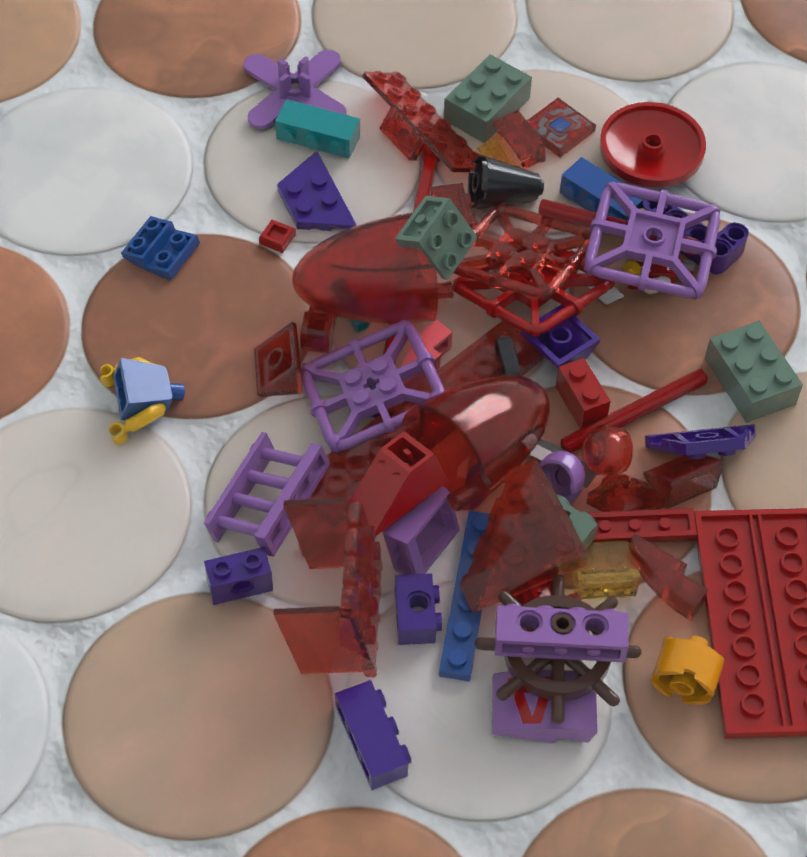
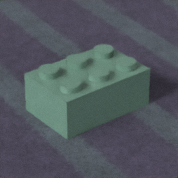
(486, 96)
(753, 371)

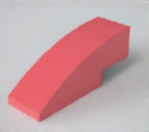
(437, 341)

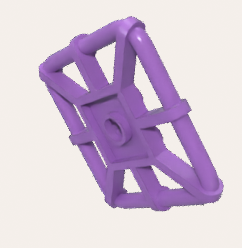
(661, 252)
(355, 384)

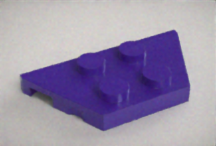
(313, 197)
(699, 442)

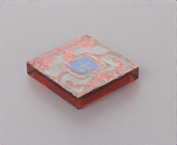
(561, 127)

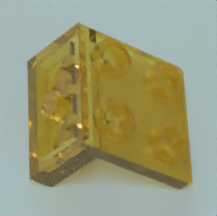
(607, 572)

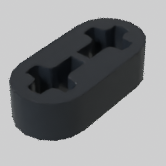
(506, 356)

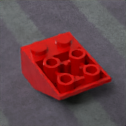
(398, 481)

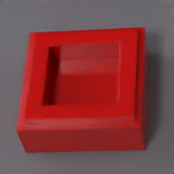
(277, 236)

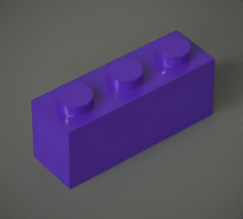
(372, 734)

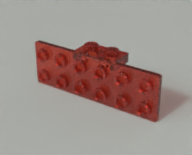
(414, 123)

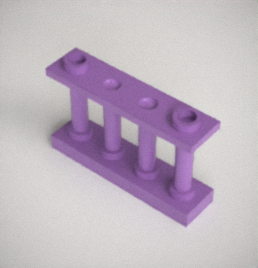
(276, 525)

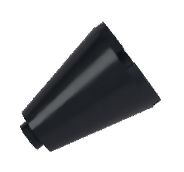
(501, 182)

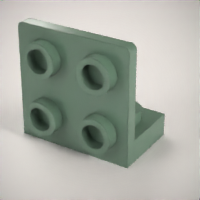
(439, 233)

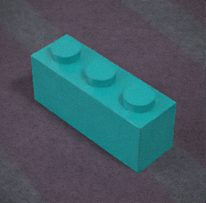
(317, 128)

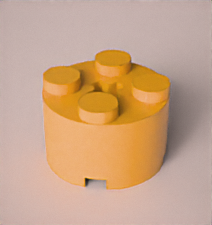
(687, 669)

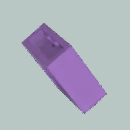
(422, 534)

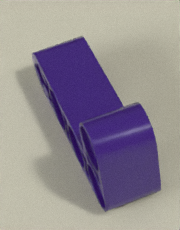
(729, 241)

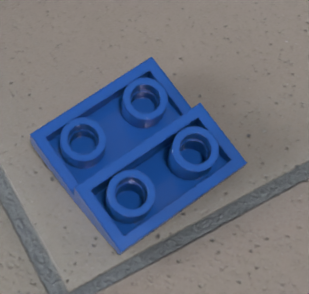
(160, 247)

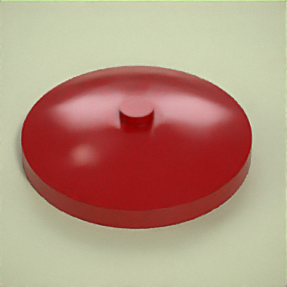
(652, 144)

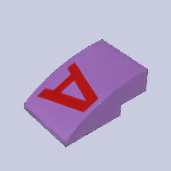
(530, 716)

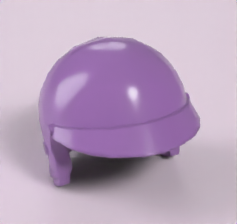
(564, 474)

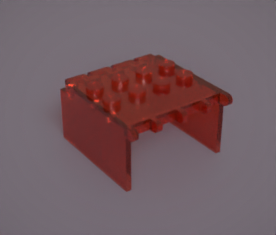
(333, 637)

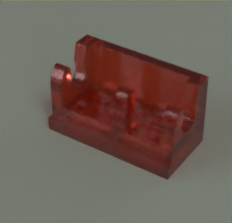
(521, 138)

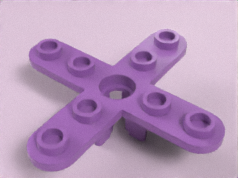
(279, 78)

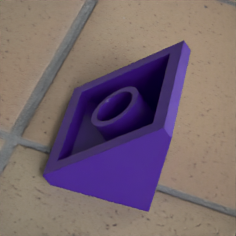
(566, 341)

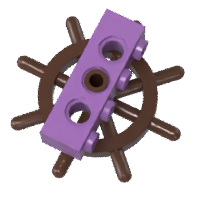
(557, 639)

